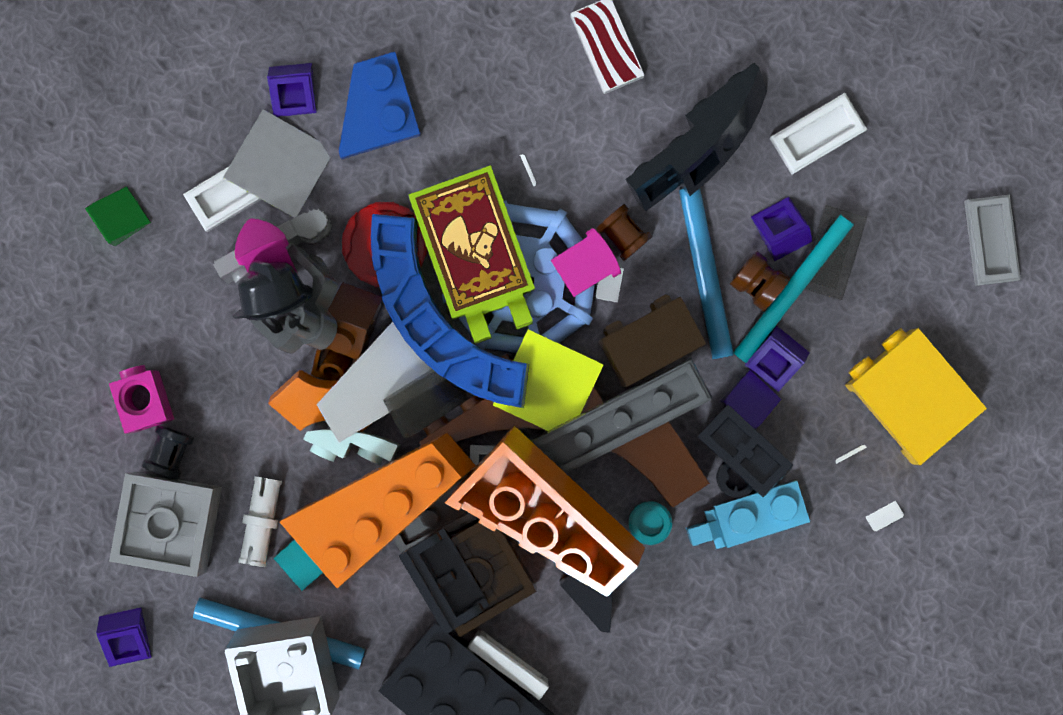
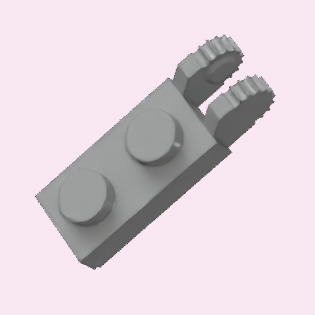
(305, 228)

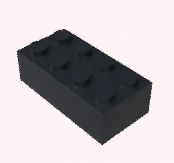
(450, 679)

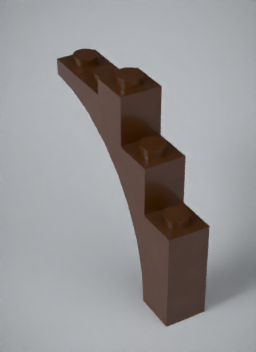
(655, 454)

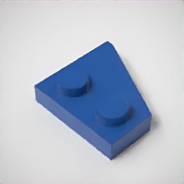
(377, 107)

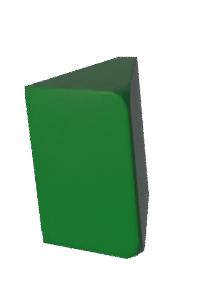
(118, 216)

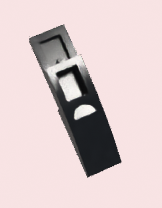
(715, 133)

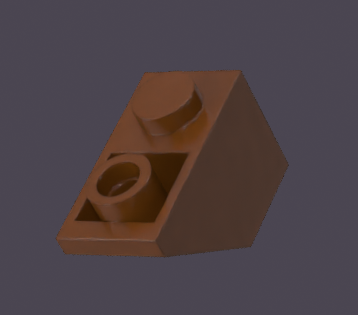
(356, 318)

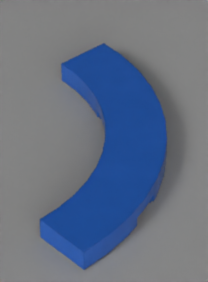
(426, 328)

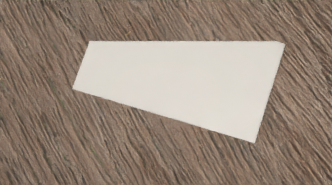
(377, 373)

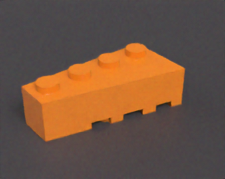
(369, 513)
(548, 513)

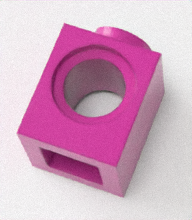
(154, 414)

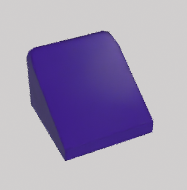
(292, 89)
(782, 228)
(777, 359)
(751, 399)
(123, 637)

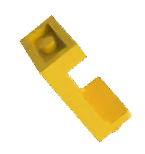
(915, 394)

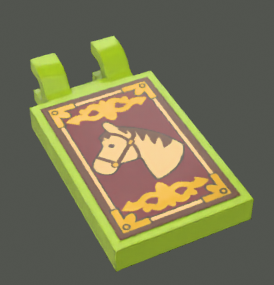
(474, 249)

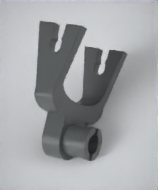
(313, 321)

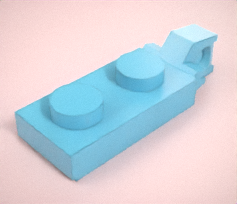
(751, 517)

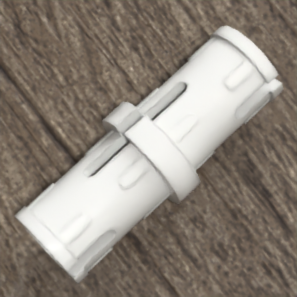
(260, 521)

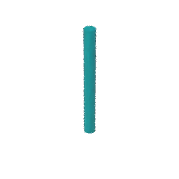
(793, 289)

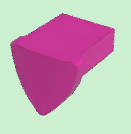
(261, 242)
(586, 263)

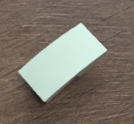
(371, 446)

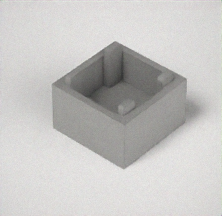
(165, 524)
(283, 669)

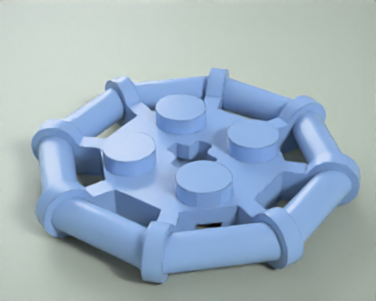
(547, 281)

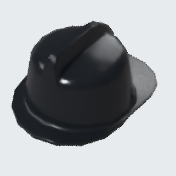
(270, 291)

